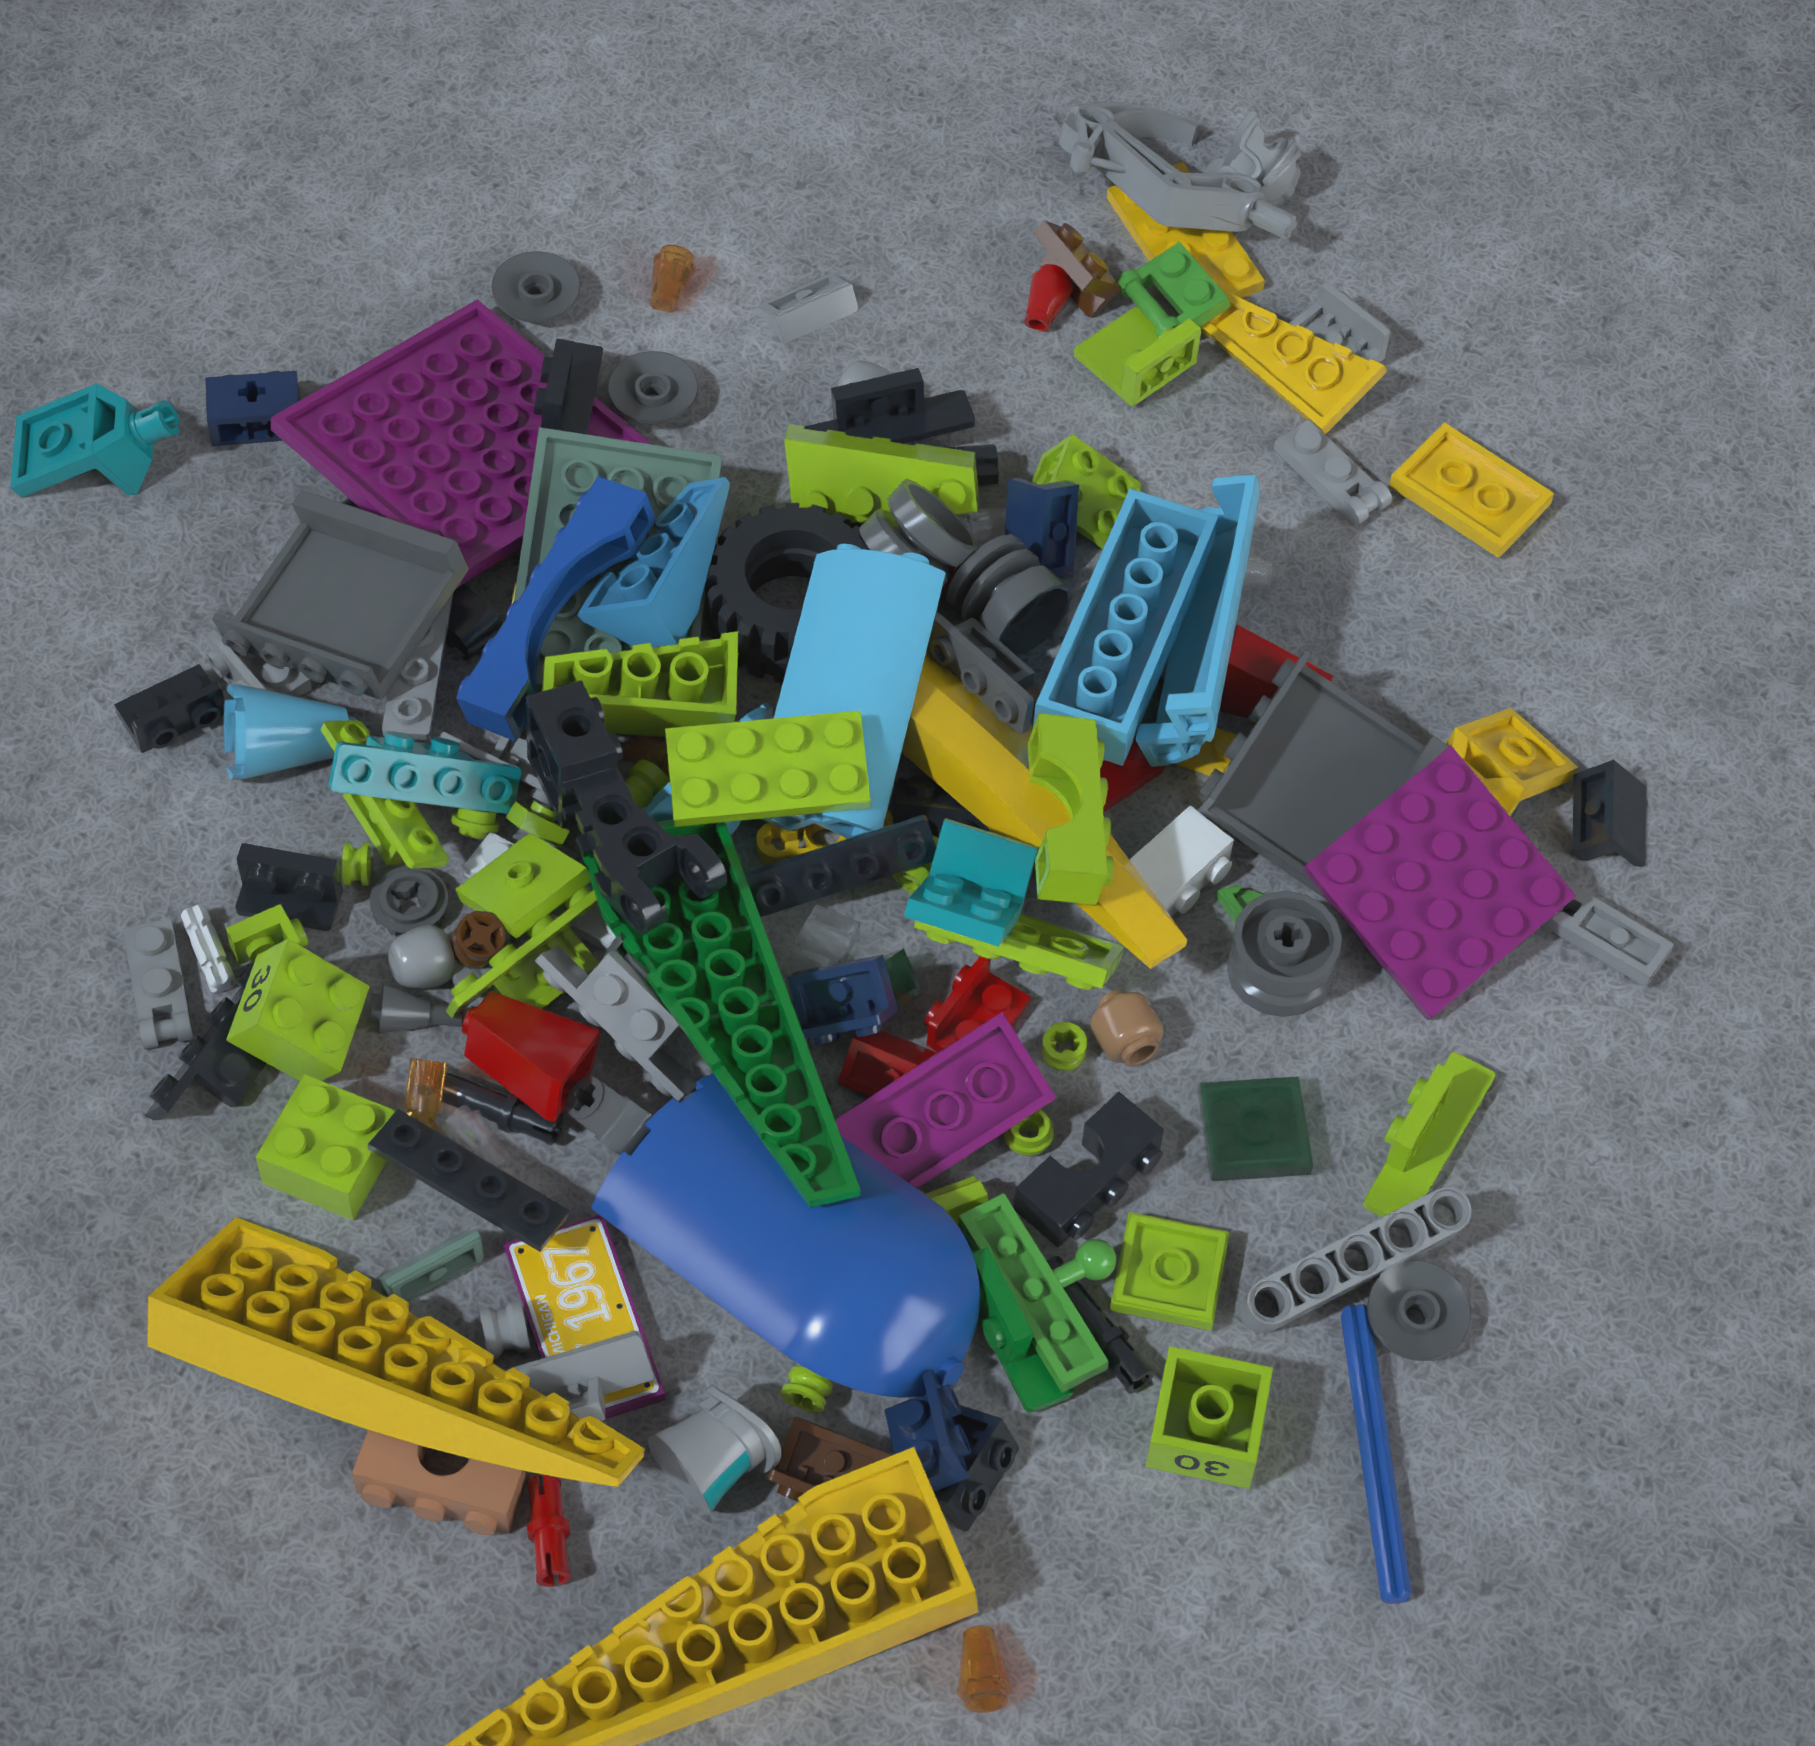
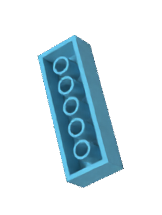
(1129, 618)

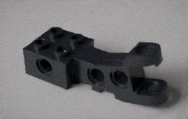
(584, 787)

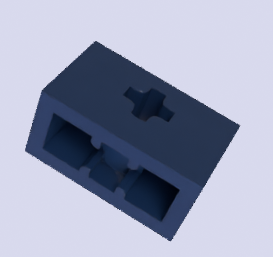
(242, 405)

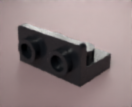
(171, 708)
(302, 883)
(990, 1457)

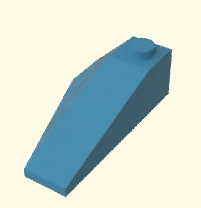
(665, 579)

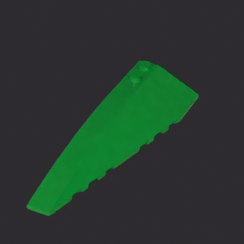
(733, 1005)

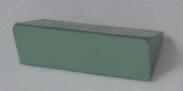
(433, 1266)

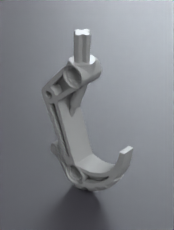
(1108, 139)

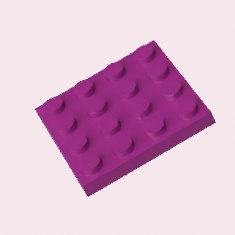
(1438, 882)

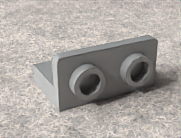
(253, 670)

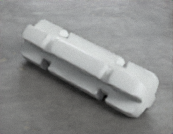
(208, 949)

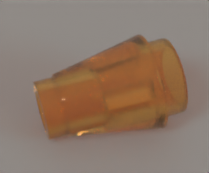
(670, 276)
(982, 1672)

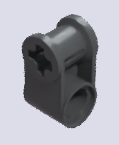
(611, 1117)

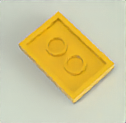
(1471, 490)

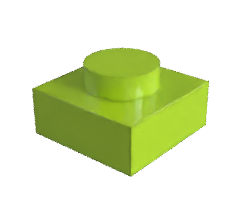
(538, 821)

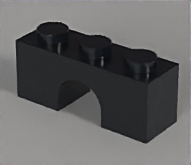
(1064, 1200)

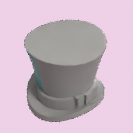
(714, 1449)

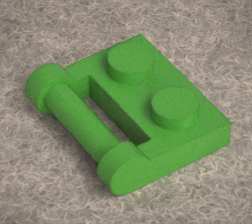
(1181, 283)

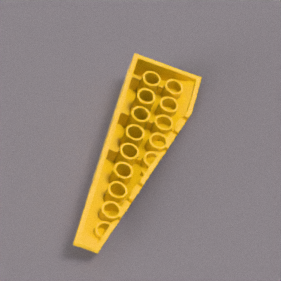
(329, 1342)

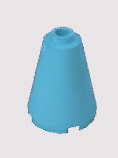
(275, 731)

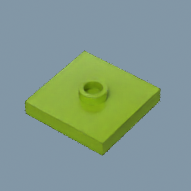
(524, 884)
(1169, 1271)

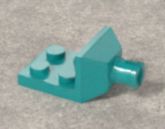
(88, 433)
(974, 883)

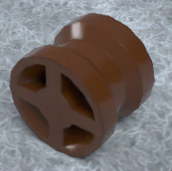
(484, 931)

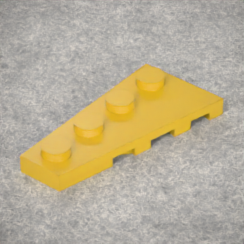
(1300, 368)

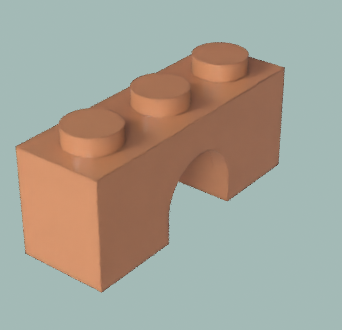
(478, 1494)

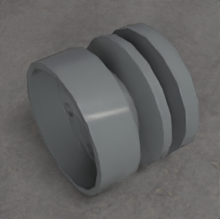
(1009, 594)

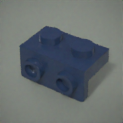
(843, 999)

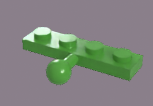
(1057, 1326)

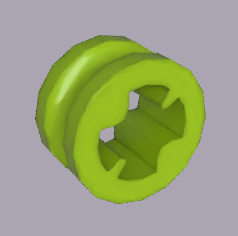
(356, 864)
(1060, 1033)
(806, 1390)

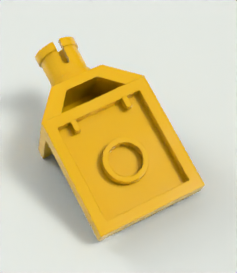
(1511, 757)

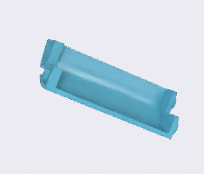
(1204, 642)
(862, 651)

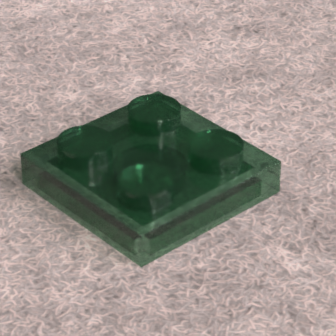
(1255, 1128)

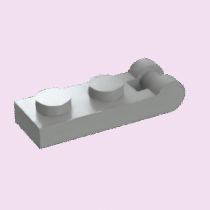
(1332, 473)
(1610, 936)
(157, 982)

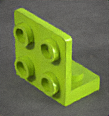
(1134, 359)
(1100, 482)

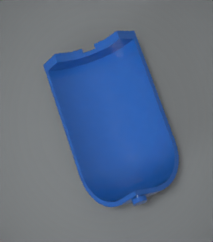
(843, 1288)

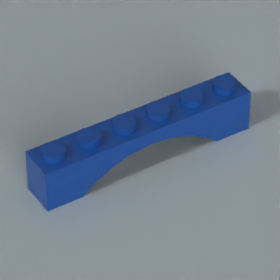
(601, 533)

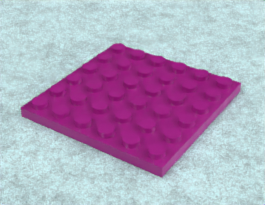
(439, 433)

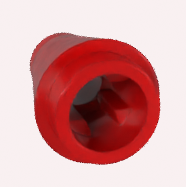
(1047, 296)

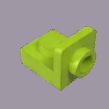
(262, 932)

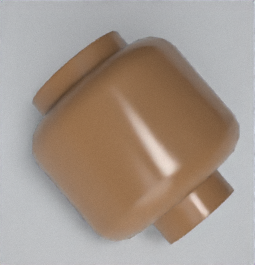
(1127, 1027)

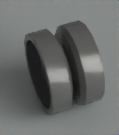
(921, 526)
(1284, 953)

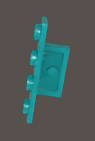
(423, 773)

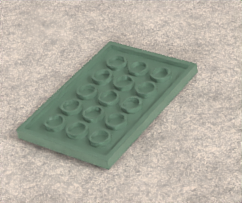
(562, 472)

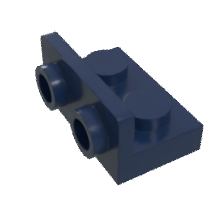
(931, 1429)

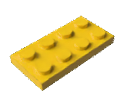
(1214, 250)

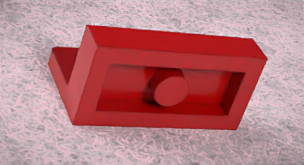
(879, 1060)

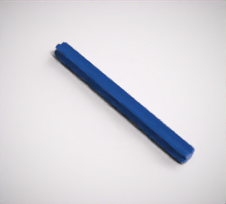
(1375, 1455)

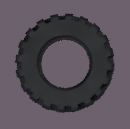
(759, 551)

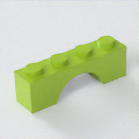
(1068, 763)

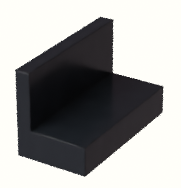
(1609, 814)

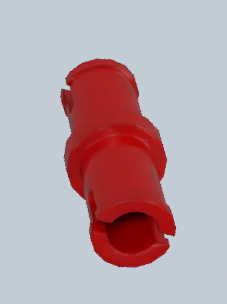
(548, 1530)

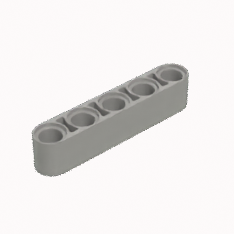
(1374, 1245)

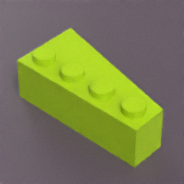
(860, 473)
(655, 686)

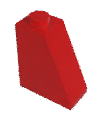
(1250, 671)
(530, 1051)

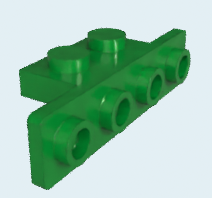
(1011, 1337)

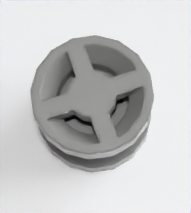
(504, 1329)

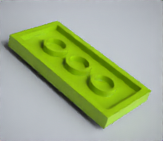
(767, 768)
(1045, 947)

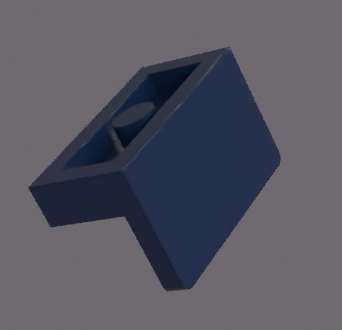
(1045, 521)

